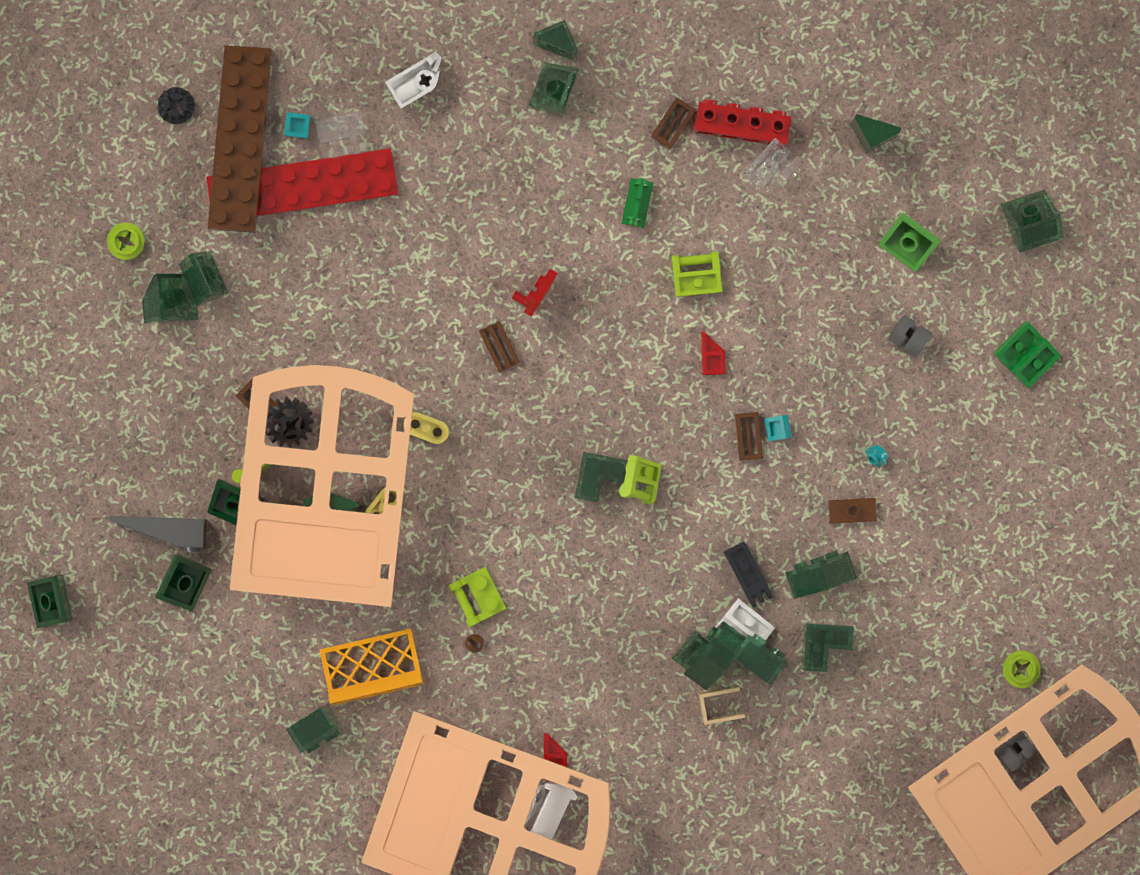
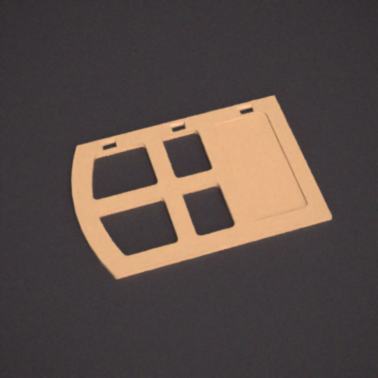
(317, 548)
(435, 797)
(992, 821)

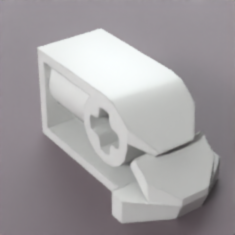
(406, 85)
(548, 808)

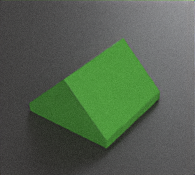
(909, 242)

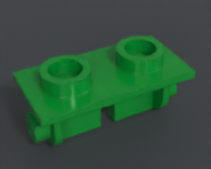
(637, 202)

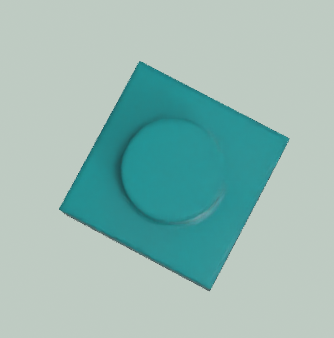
(297, 125)
(778, 428)

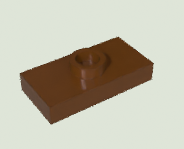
(852, 510)

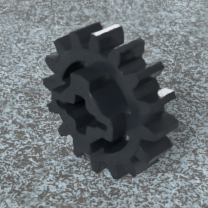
(295, 413)

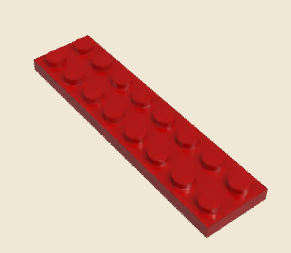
(325, 182)

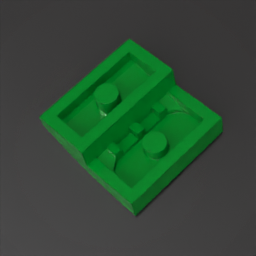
(1027, 354)

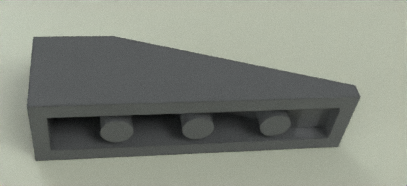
(176, 531)

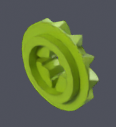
(115, 245)
(1033, 669)

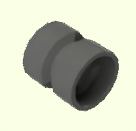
(917, 339)
(1009, 756)

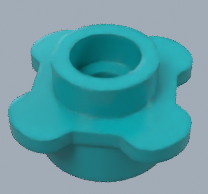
(876, 455)

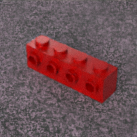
(741, 124)

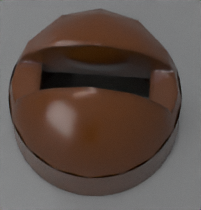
(470, 647)

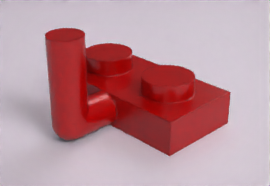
(535, 298)

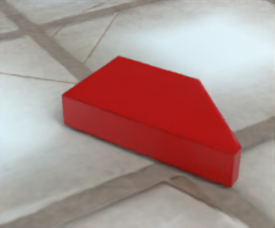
(712, 356)
(553, 751)

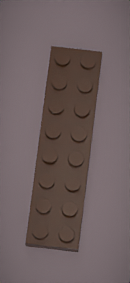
(239, 139)

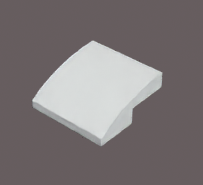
(746, 621)

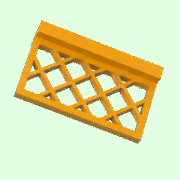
(375, 687)

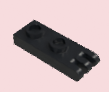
(747, 573)

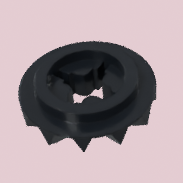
(187, 105)

